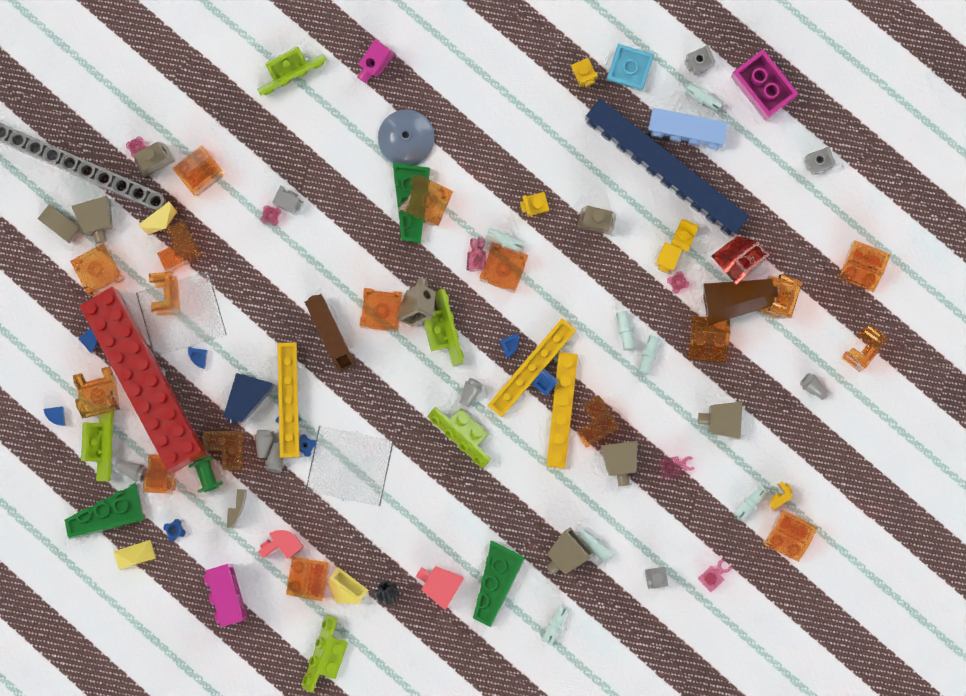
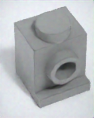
(695, 66)
(815, 167)
(287, 200)
(656, 577)

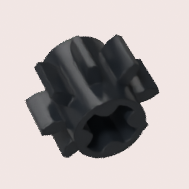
(386, 592)

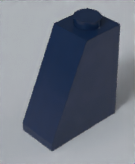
(245, 397)

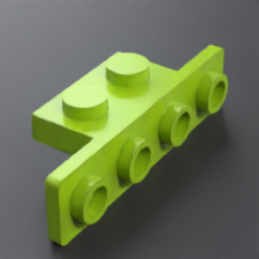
(287, 67)
(441, 329)
(464, 432)
(98, 444)
(326, 656)

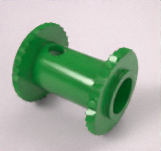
(205, 474)

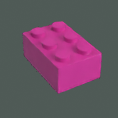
(764, 85)
(225, 595)

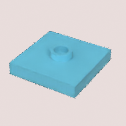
(630, 67)

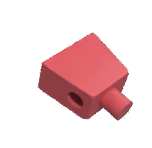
(440, 584)

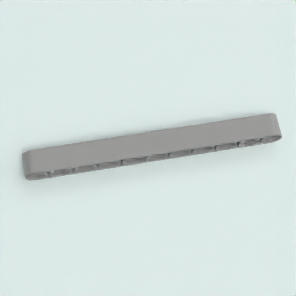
(79, 167)

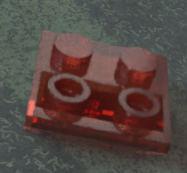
(740, 258)

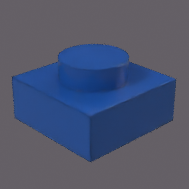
(545, 382)

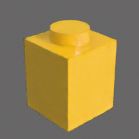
(668, 258)

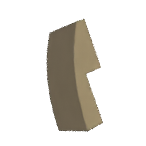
(59, 223)
(235, 513)

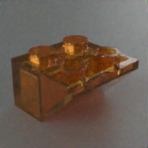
(198, 171)
(864, 266)
(708, 341)
(790, 535)
(308, 578)

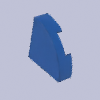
(89, 340)
(510, 345)
(198, 356)
(55, 415)

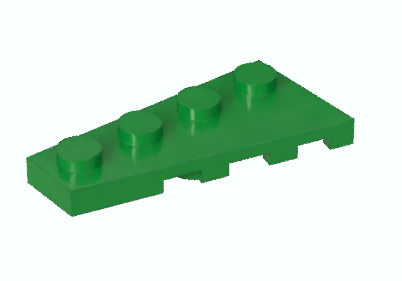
(410, 225)
(113, 512)
(498, 577)

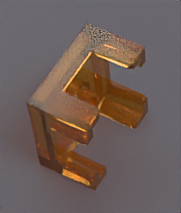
(426, 200)
(503, 268)
(96, 269)
(171, 293)
(787, 297)
(381, 310)
(875, 339)
(96, 395)

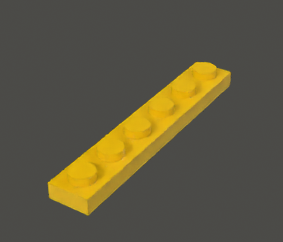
(531, 367)
(288, 400)
(562, 410)

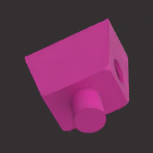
(380, 54)

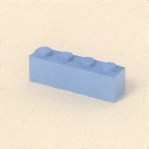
(687, 128)

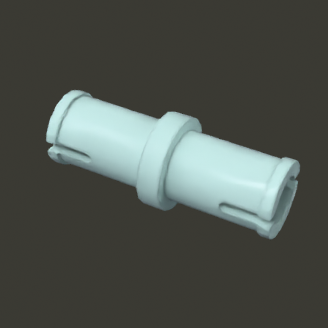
(704, 97)
(504, 240)
(625, 330)
(648, 355)
(750, 503)
(595, 545)
(555, 625)

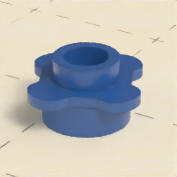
(310, 445)
(179, 530)

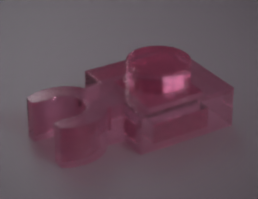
(476, 257)
(672, 466)
(712, 576)

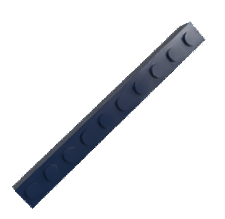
(666, 167)

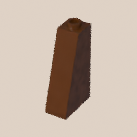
(730, 300)
(329, 332)

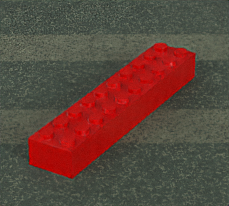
(142, 380)

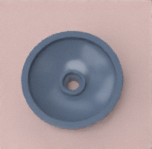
(406, 150)

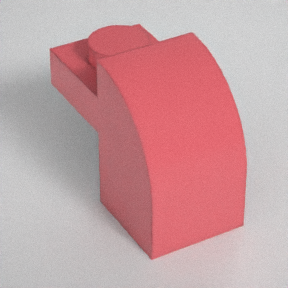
(285, 540)

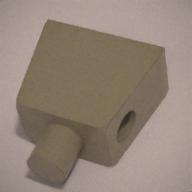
(153, 158)
(94, 217)
(597, 220)
(417, 304)
(723, 419)
(620, 460)
(568, 552)

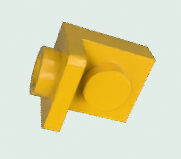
(584, 73)
(534, 204)
(684, 235)
(778, 499)

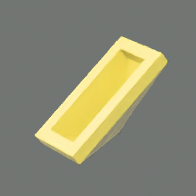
(159, 220)
(134, 554)
(345, 588)

